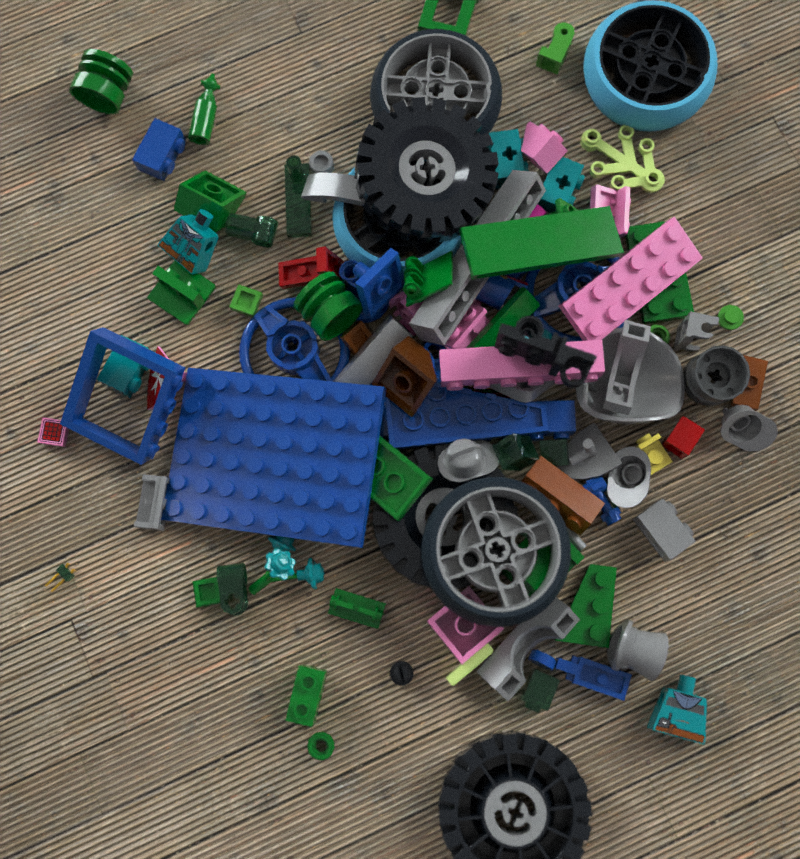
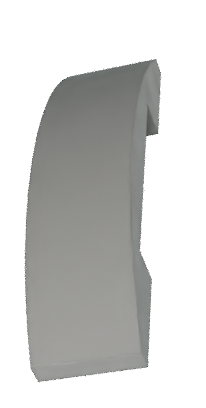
(332, 187)

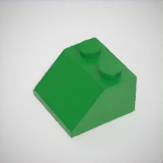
(211, 194)

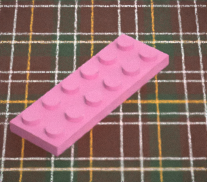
(631, 281)

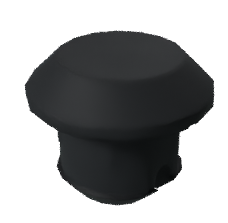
(401, 673)

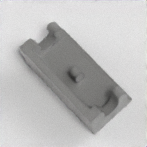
(694, 326)
(152, 503)

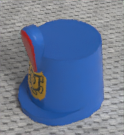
(497, 290)

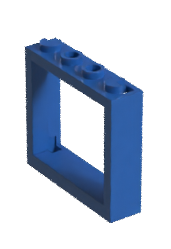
(84, 382)

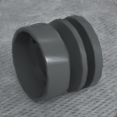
(727, 369)

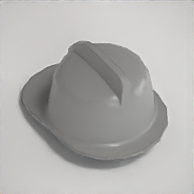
(747, 428)
(467, 460)
(631, 480)

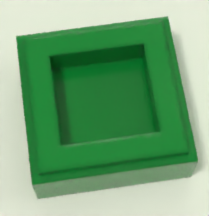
(206, 592)

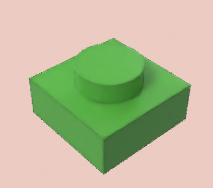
(246, 301)

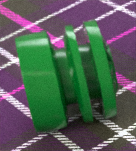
(101, 81)
(328, 306)

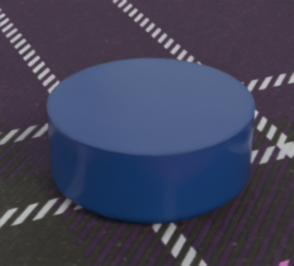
(542, 659)

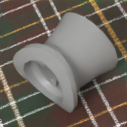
(637, 650)

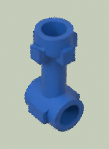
(597, 487)

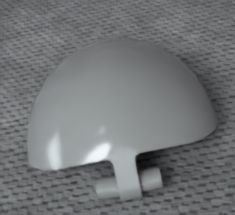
(657, 388)

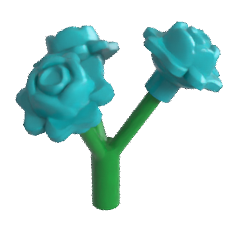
(281, 566)

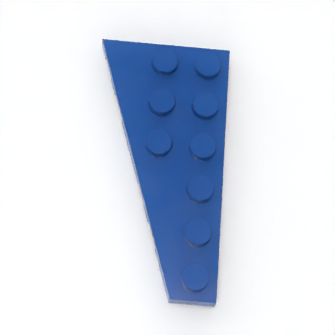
(460, 415)

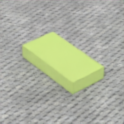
(465, 668)

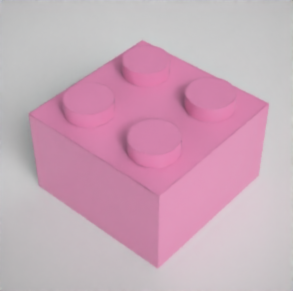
(460, 635)

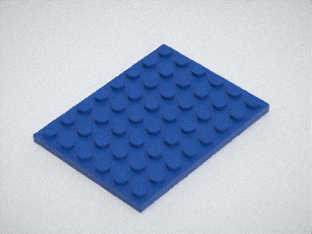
(275, 455)

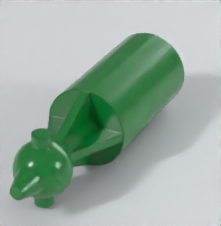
(204, 113)

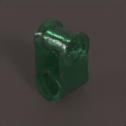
(233, 582)

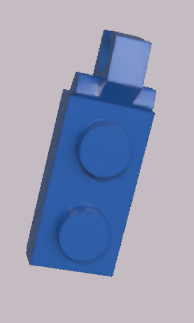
(595, 676)

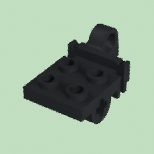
(544, 351)

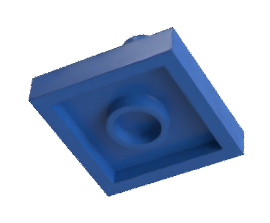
(379, 283)

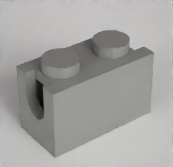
(664, 529)

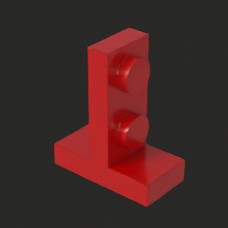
(303, 270)

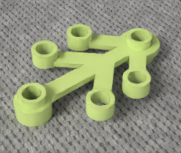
(624, 162)

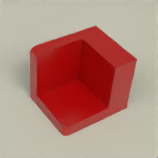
(683, 438)

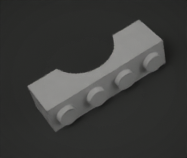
(505, 665)

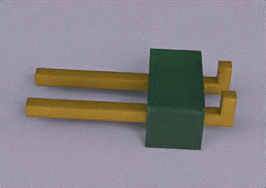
(65, 573)

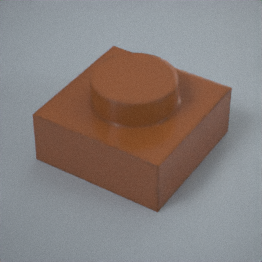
(355, 336)

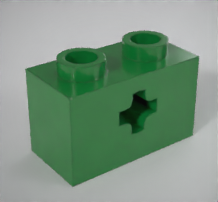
(306, 695)

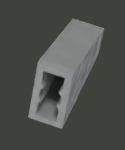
(373, 353)

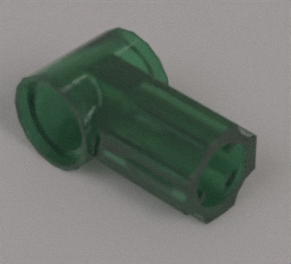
(258, 230)

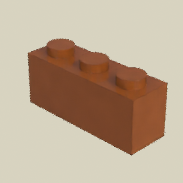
(571, 499)

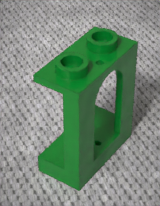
(426, 20)

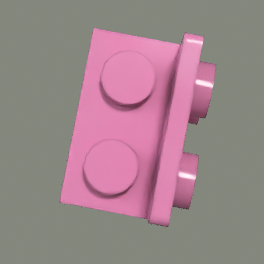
(468, 328)

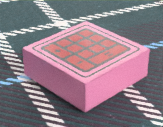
(52, 433)

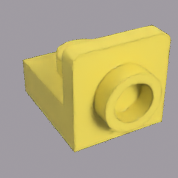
(655, 451)

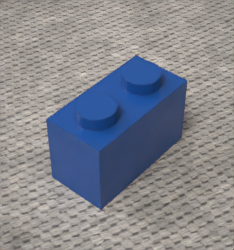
(159, 149)

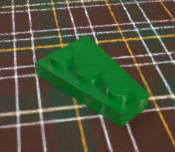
(593, 607)

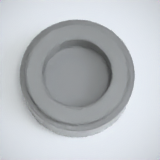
(321, 162)

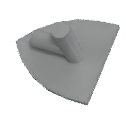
(590, 455)

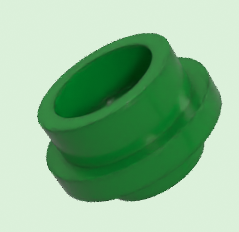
(312, 749)

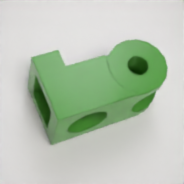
(554, 56)

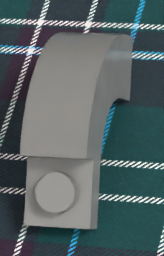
(625, 367)

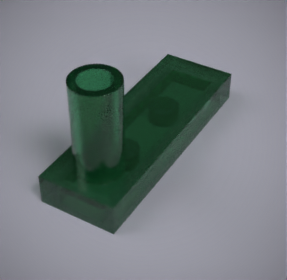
(297, 209)

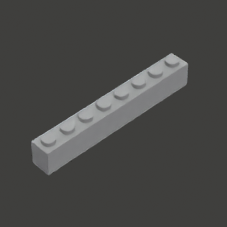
(445, 309)

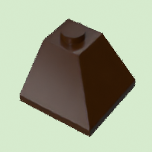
(407, 375)

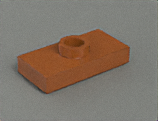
(752, 393)

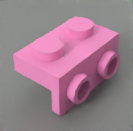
(618, 201)

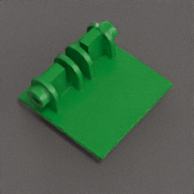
(427, 279)

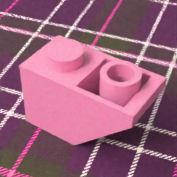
(542, 146)

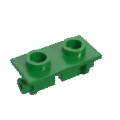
(356, 608)

